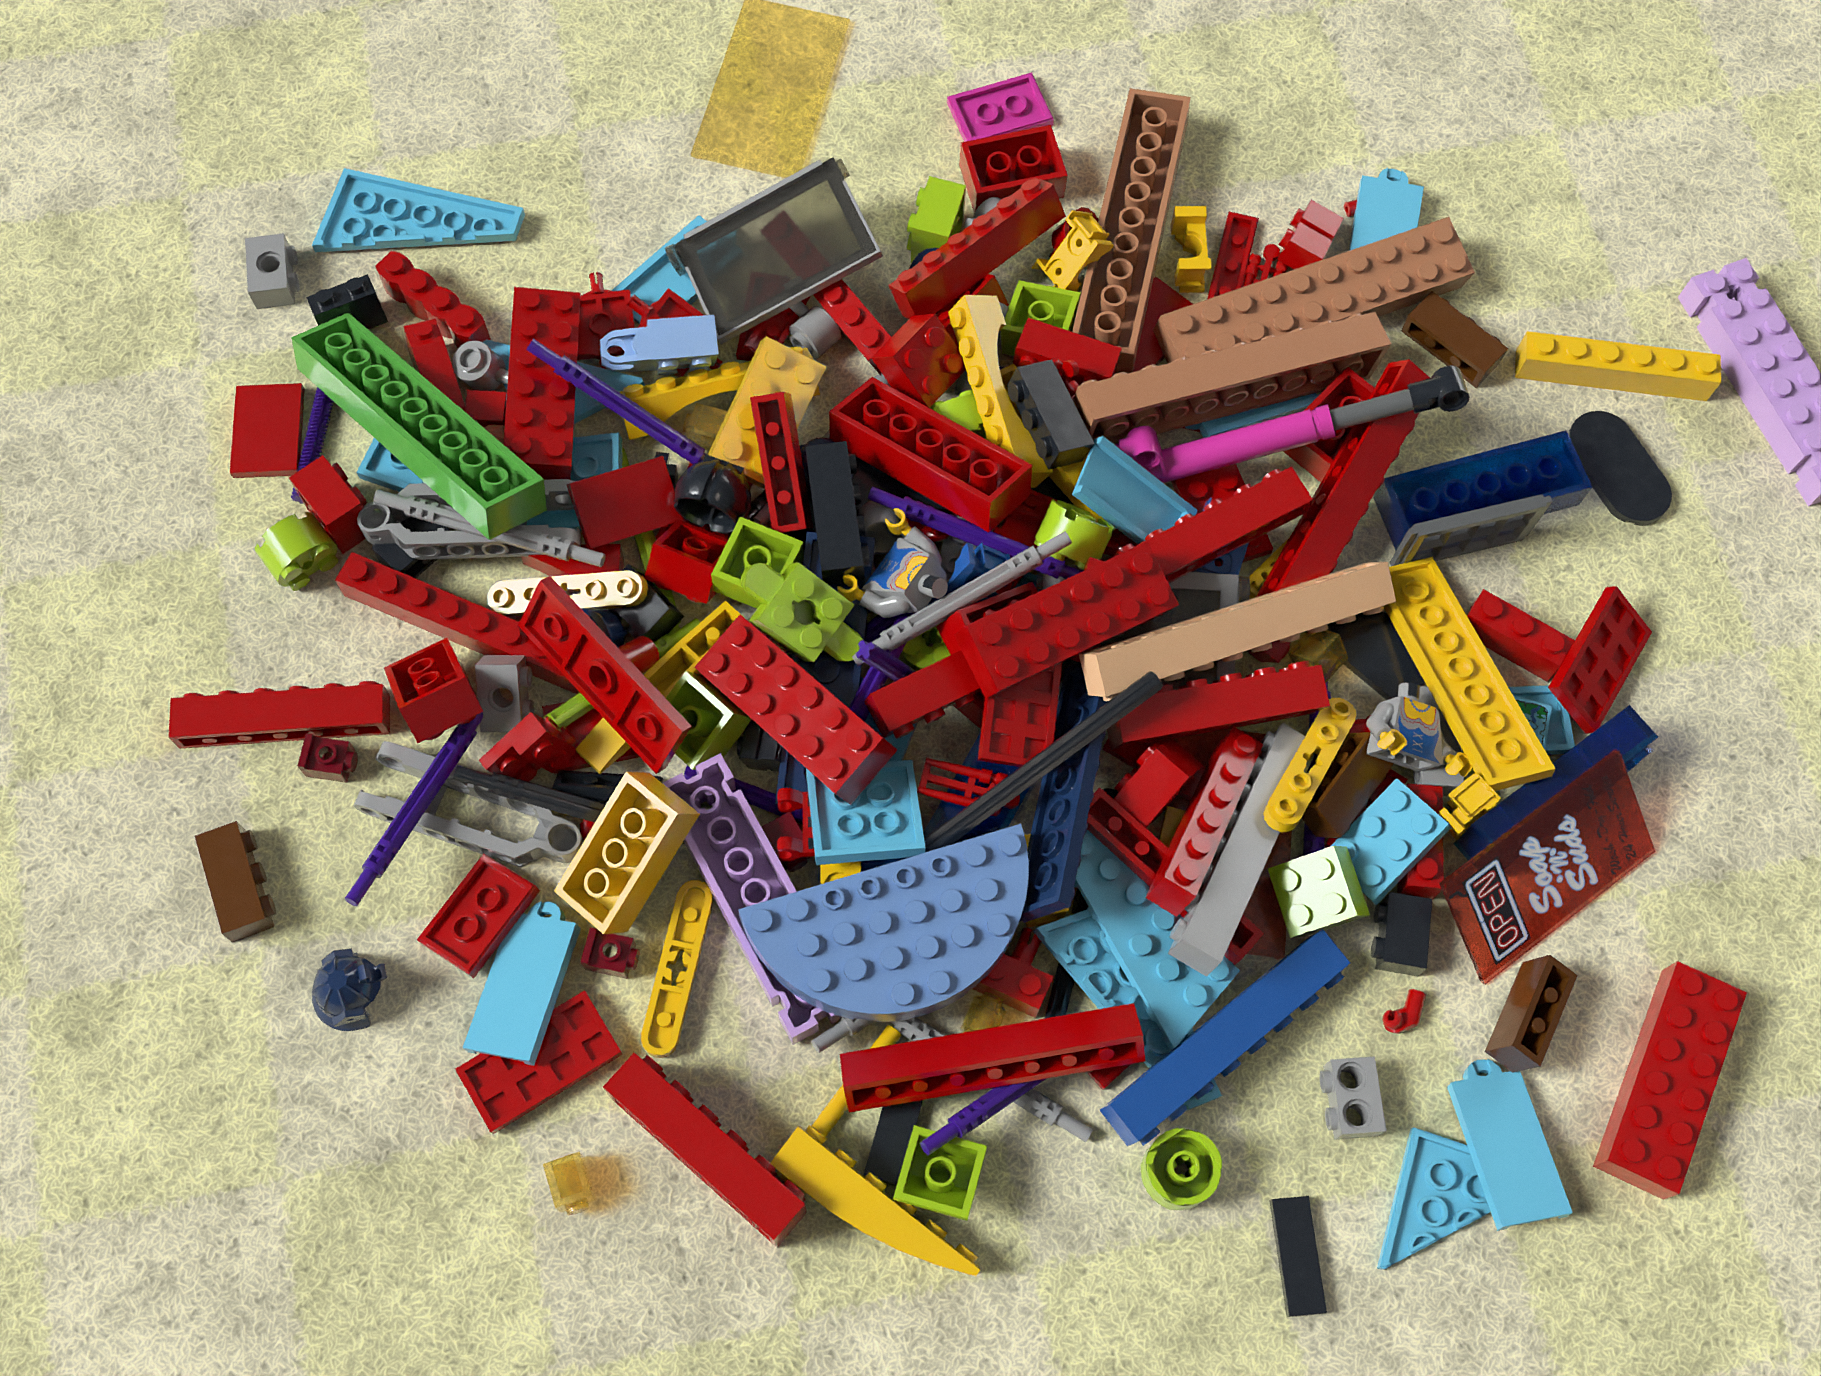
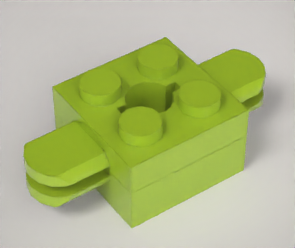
(801, 612)

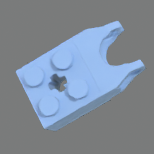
(663, 346)

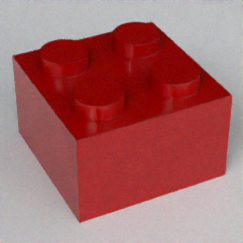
(920, 359)
(331, 500)
(685, 560)
(1158, 781)

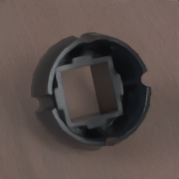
(713, 494)

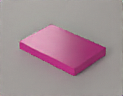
(1000, 108)

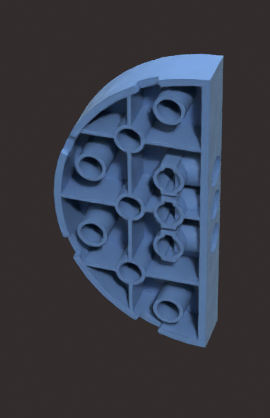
(899, 933)

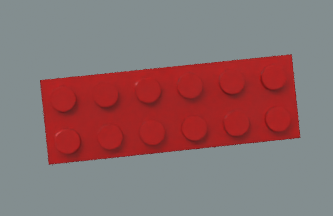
(538, 400)
(931, 454)
(1065, 619)
(1223, 704)
(795, 709)
(1670, 1080)
(705, 1149)

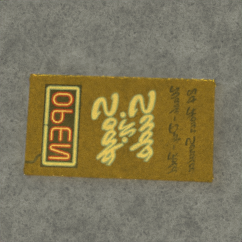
(770, 88)

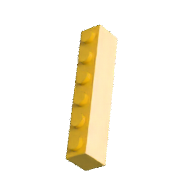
(1617, 366)

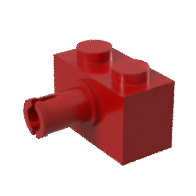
(1016, 979)

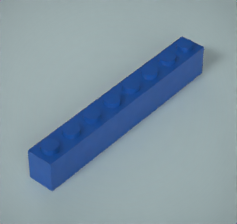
(1224, 1038)

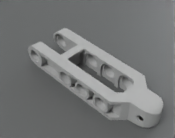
(384, 527)
(553, 838)

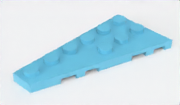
(393, 213)
(1141, 942)
(1085, 955)

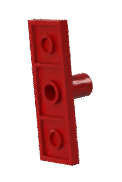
(606, 674)

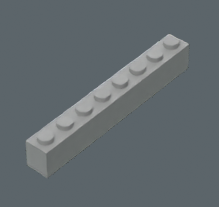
(1238, 862)

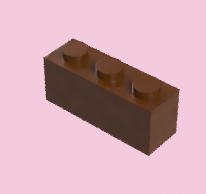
(1454, 338)
(1345, 788)
(235, 881)
(1531, 1013)

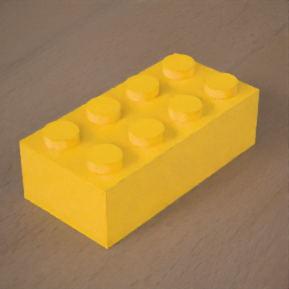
(771, 371)
(626, 852)

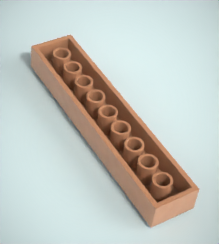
(1135, 217)
(1362, 281)
(1231, 378)

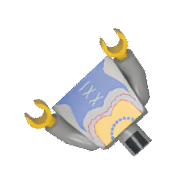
(904, 578)
(1411, 734)

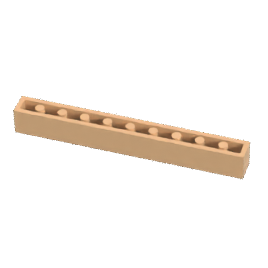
(1238, 628)

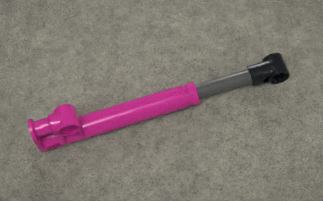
(1442, 390)

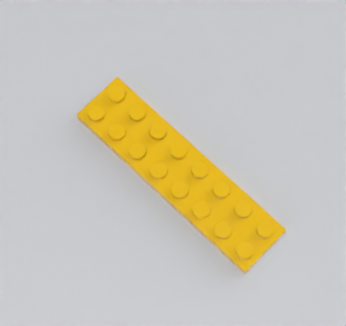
(1464, 678)

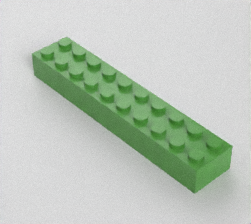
(420, 426)

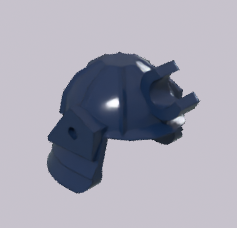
(345, 989)

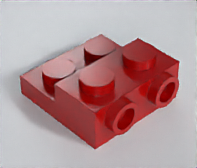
(529, 747)

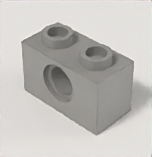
(271, 271)
(503, 672)

